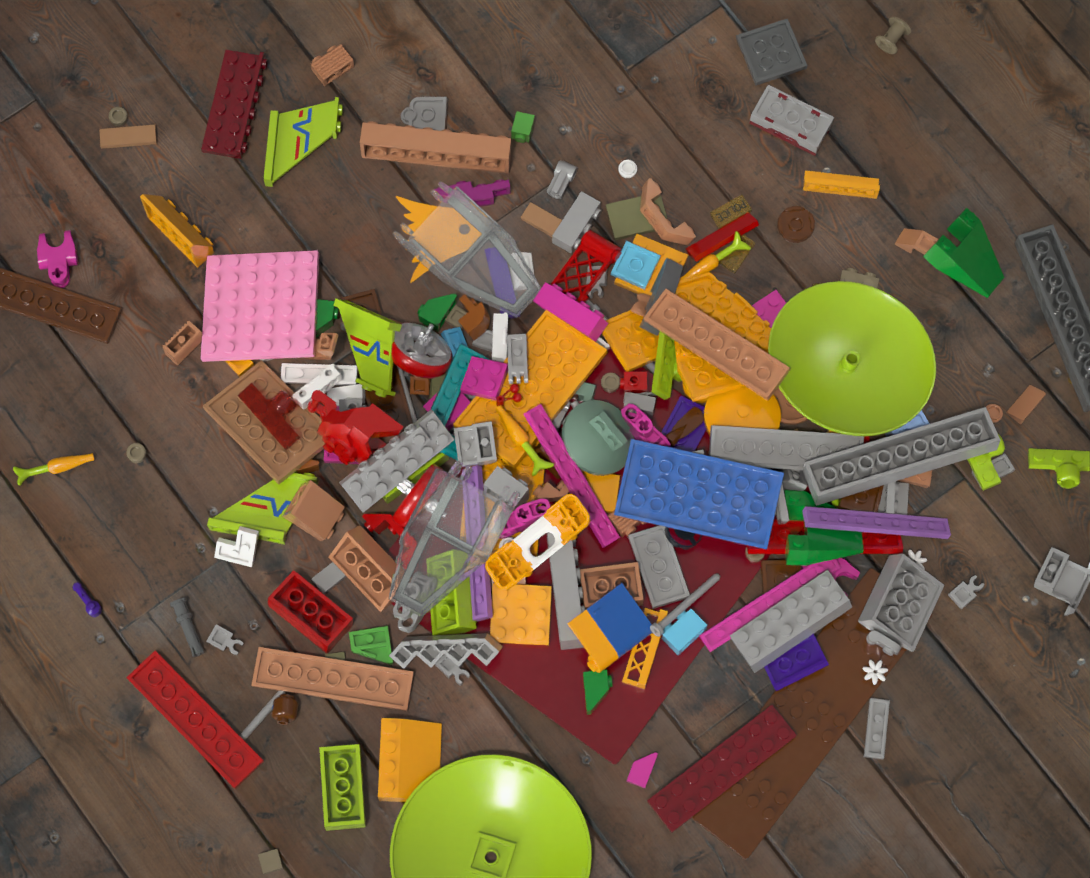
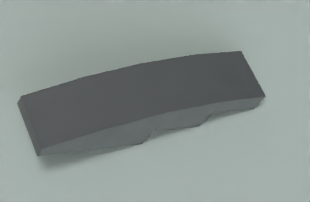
(667, 279)

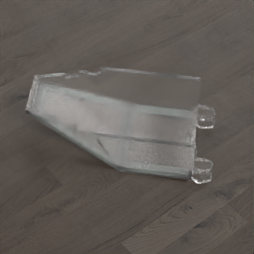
(472, 253)
(447, 538)

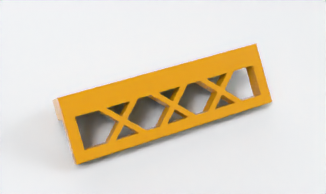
(841, 184)
(650, 654)

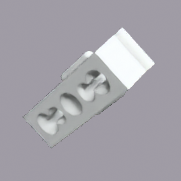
(499, 337)
(321, 382)

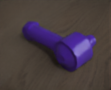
(92, 607)

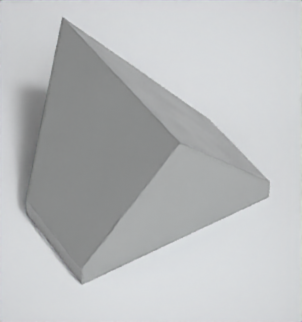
(793, 480)

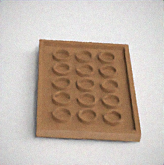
(253, 436)

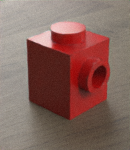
(634, 382)

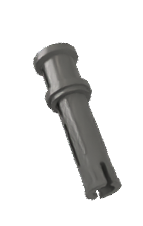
(185, 618)

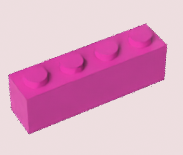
(571, 311)

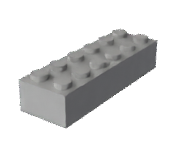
(566, 590)
(791, 621)

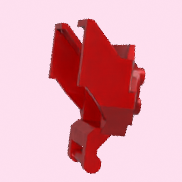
(353, 432)

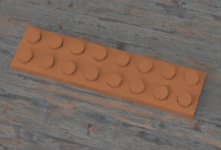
(717, 344)
(332, 679)

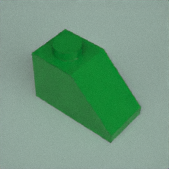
(436, 310)
(325, 316)
(596, 688)

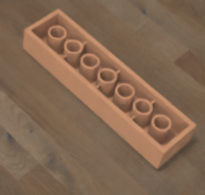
(435, 147)

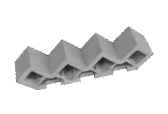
(453, 646)

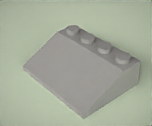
(901, 601)

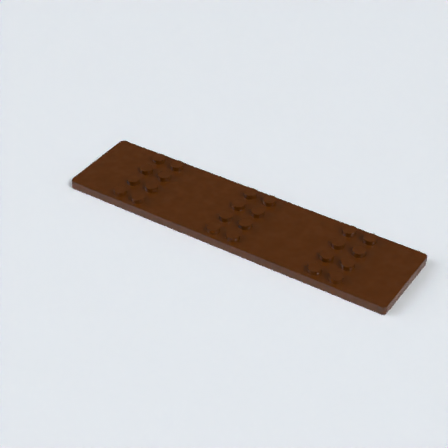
(819, 713)

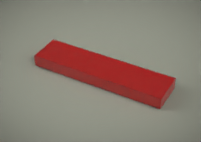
(721, 237)

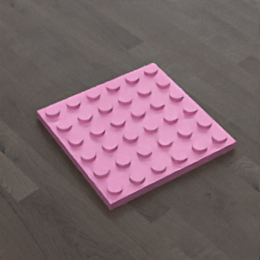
(260, 306)

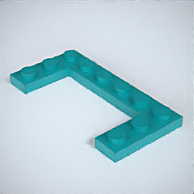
(450, 390)

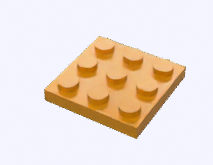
(658, 248)
(630, 342)
(521, 614)

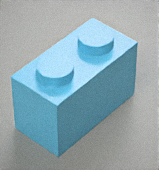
(684, 631)

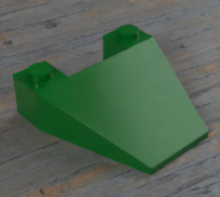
(972, 260)
(817, 543)

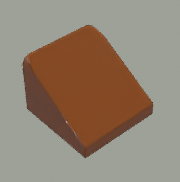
(419, 385)
(309, 467)

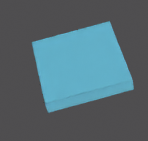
(635, 265)

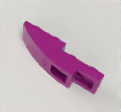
(481, 193)

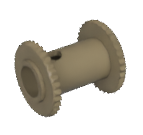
(897, 28)

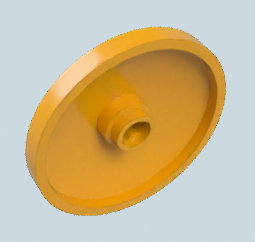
(742, 409)

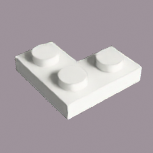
(242, 550)

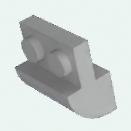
(475, 444)

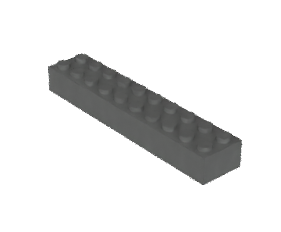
(1060, 303)

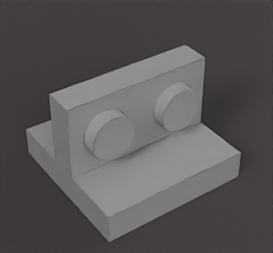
(894, 498)

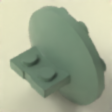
(597, 437)

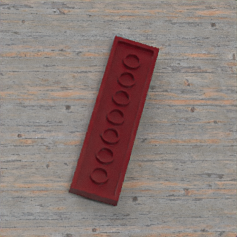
(721, 768)

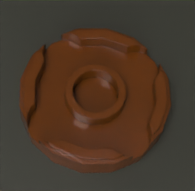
(796, 224)

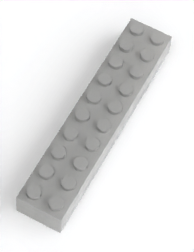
(900, 456)

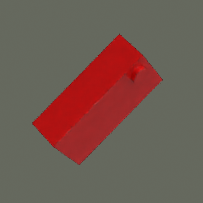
(310, 612)

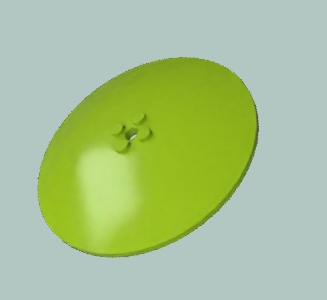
(486, 808)

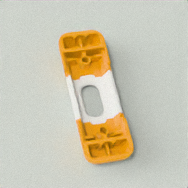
(514, 558)

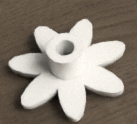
(912, 556)
(877, 668)

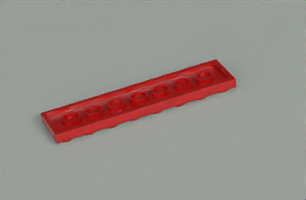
(872, 542)
(195, 719)

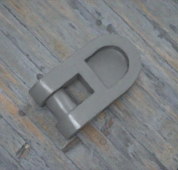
(889, 646)

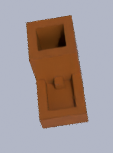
(477, 318)

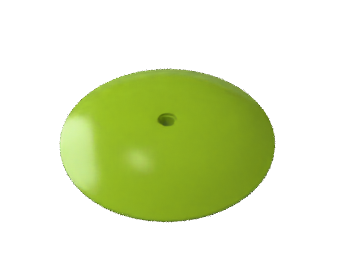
(881, 337)

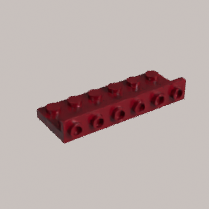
(234, 104)

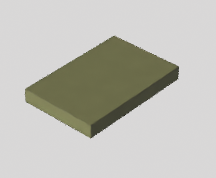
(627, 218)

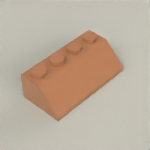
(365, 565)

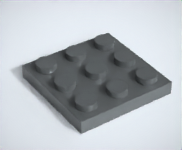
(771, 52)

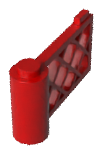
(601, 251)

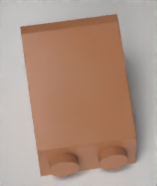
(314, 511)

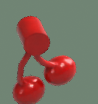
(517, 397)

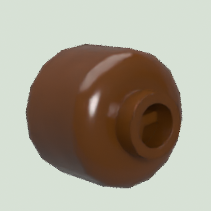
(284, 709)

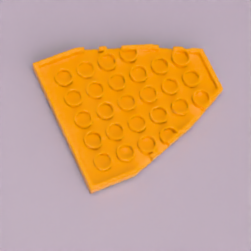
(730, 310)

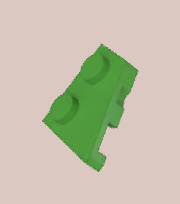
(372, 644)

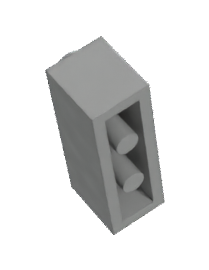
(576, 222)

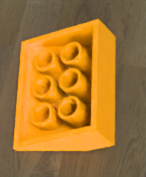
(177, 229)
(407, 756)

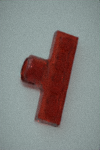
(272, 413)

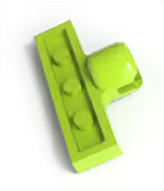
(665, 367)
(1064, 462)
(984, 468)

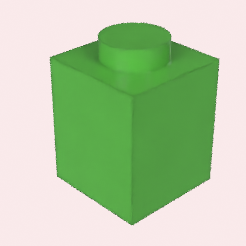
(522, 127)

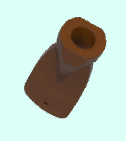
(685, 426)

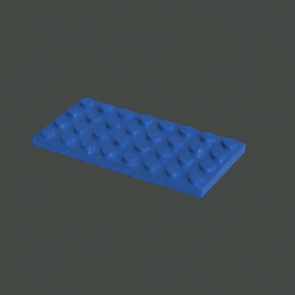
(699, 494)

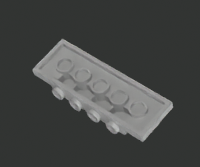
(396, 460)

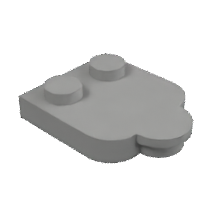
(426, 112)

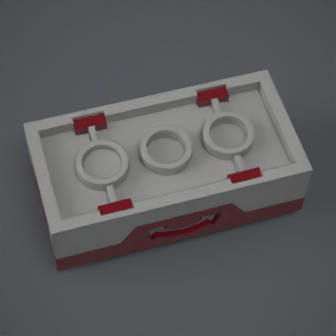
(791, 120)

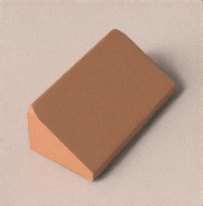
(1026, 404)

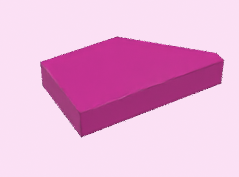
(641, 770)

